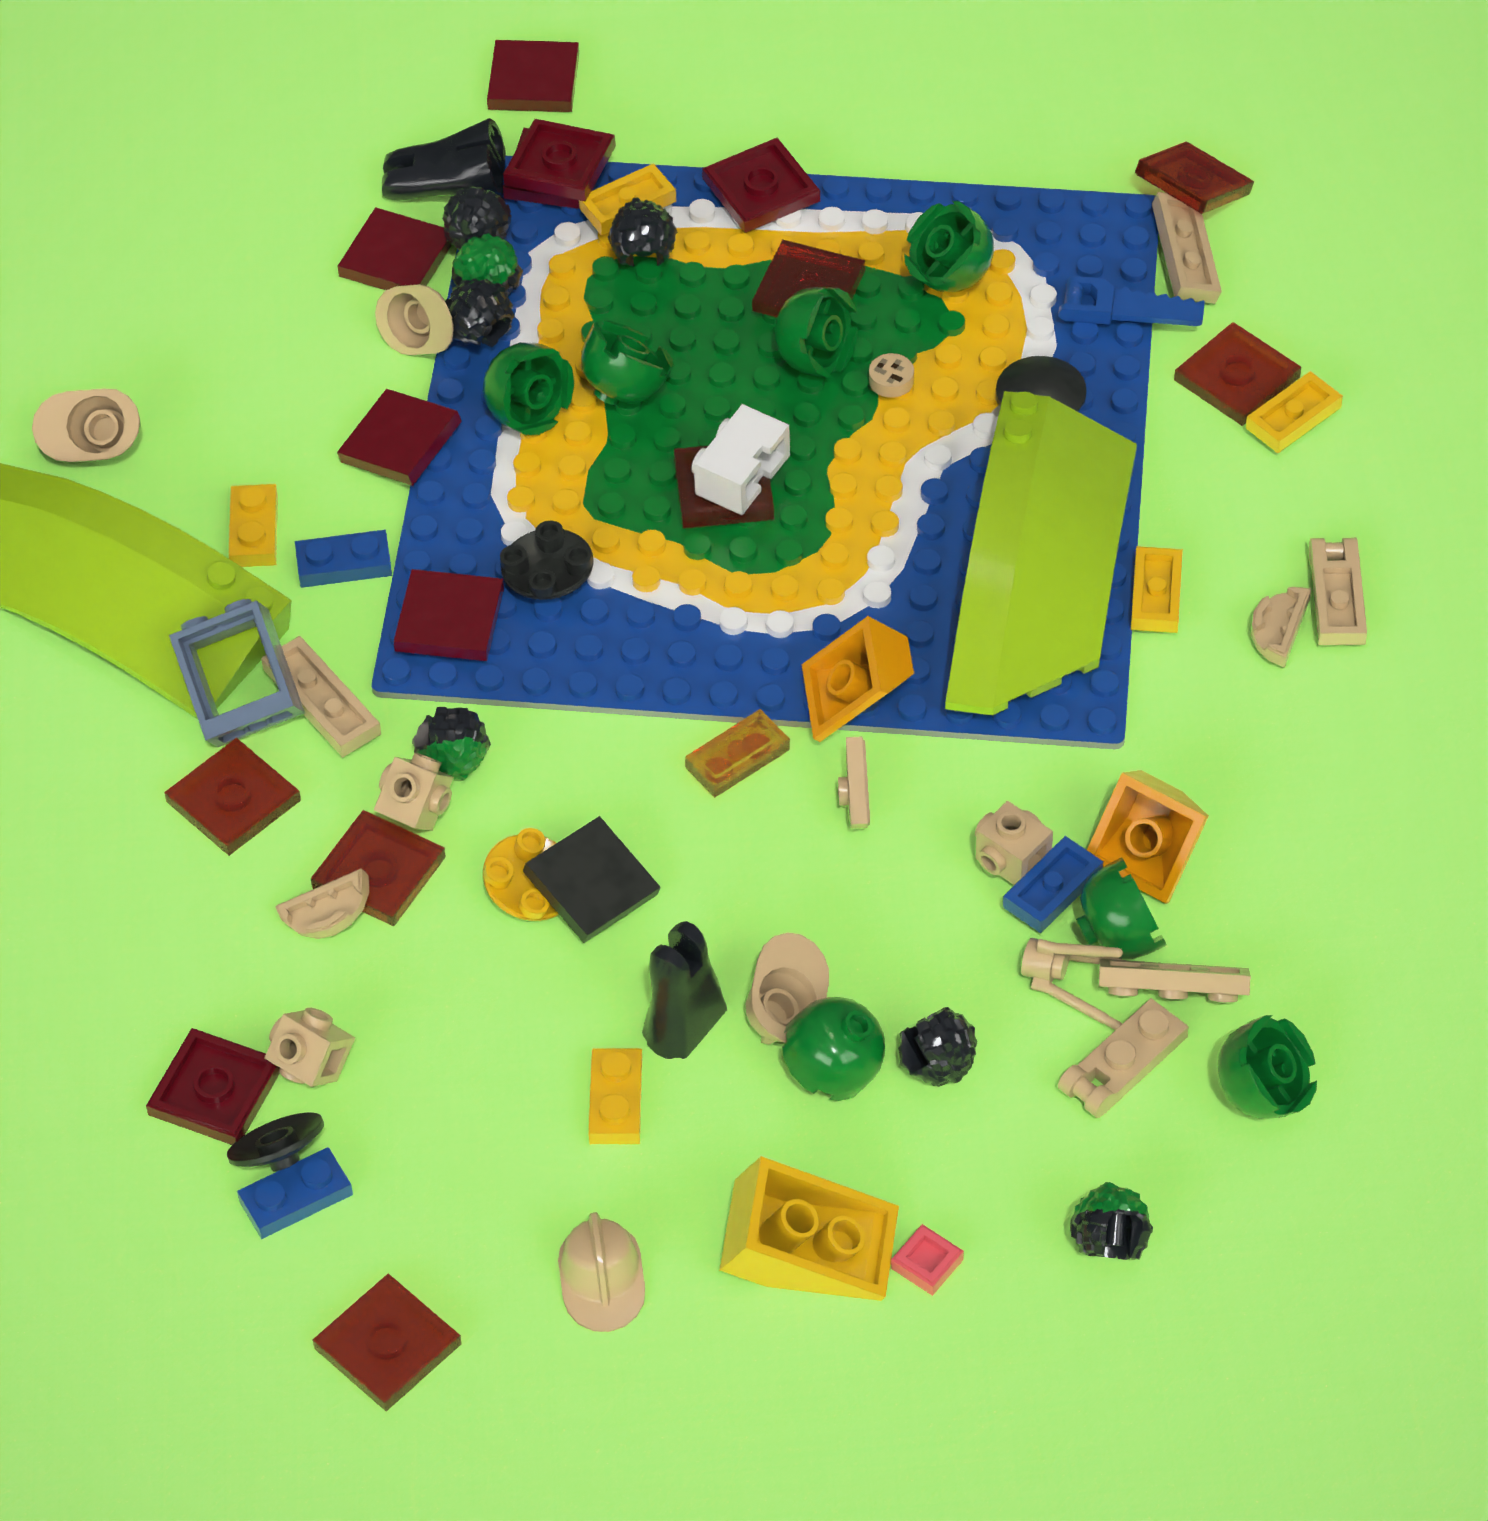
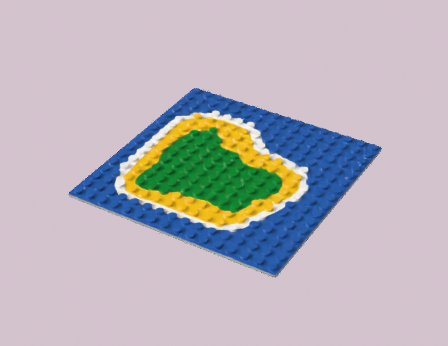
(865, 508)

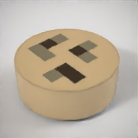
(891, 375)

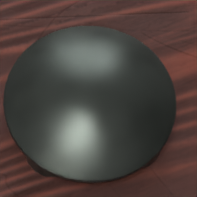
(1044, 377)
(546, 562)

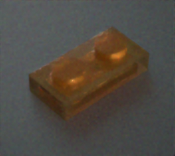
(737, 753)

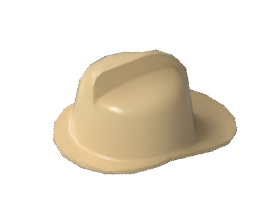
(414, 320)
(86, 425)
(785, 980)
(601, 1275)

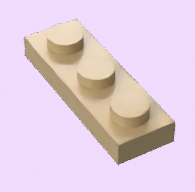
(1186, 250)
(327, 699)
(1174, 979)

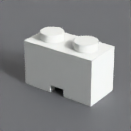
(739, 456)

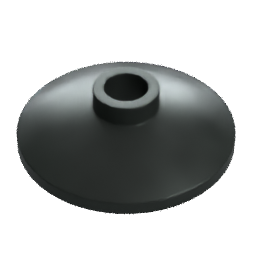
(276, 1142)

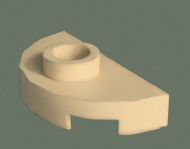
(1278, 622)
(854, 787)
(328, 907)

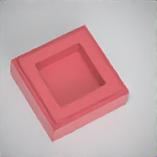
(927, 1259)

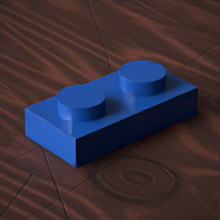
(343, 558)
(1051, 884)
(295, 1193)

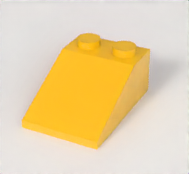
(808, 1233)

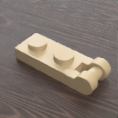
(1338, 592)
(1124, 1058)

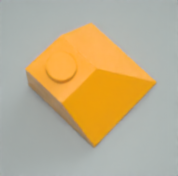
(854, 674)
(1151, 830)

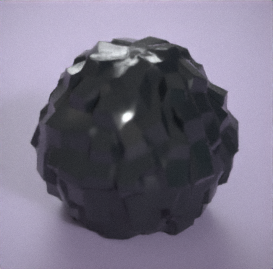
(474, 214)
(642, 230)
(480, 312)
(939, 1048)

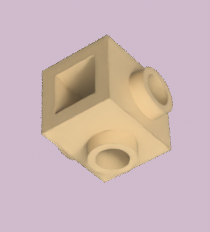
(414, 791)
(1011, 842)
(309, 1047)

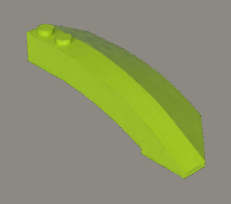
(1039, 554)
(123, 582)

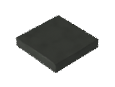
(591, 879)

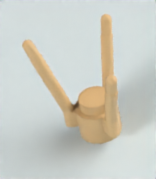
(1050, 960)

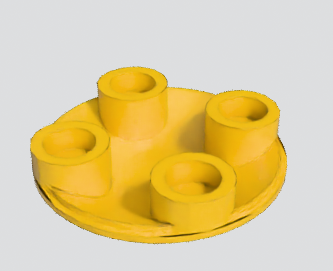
(506, 880)

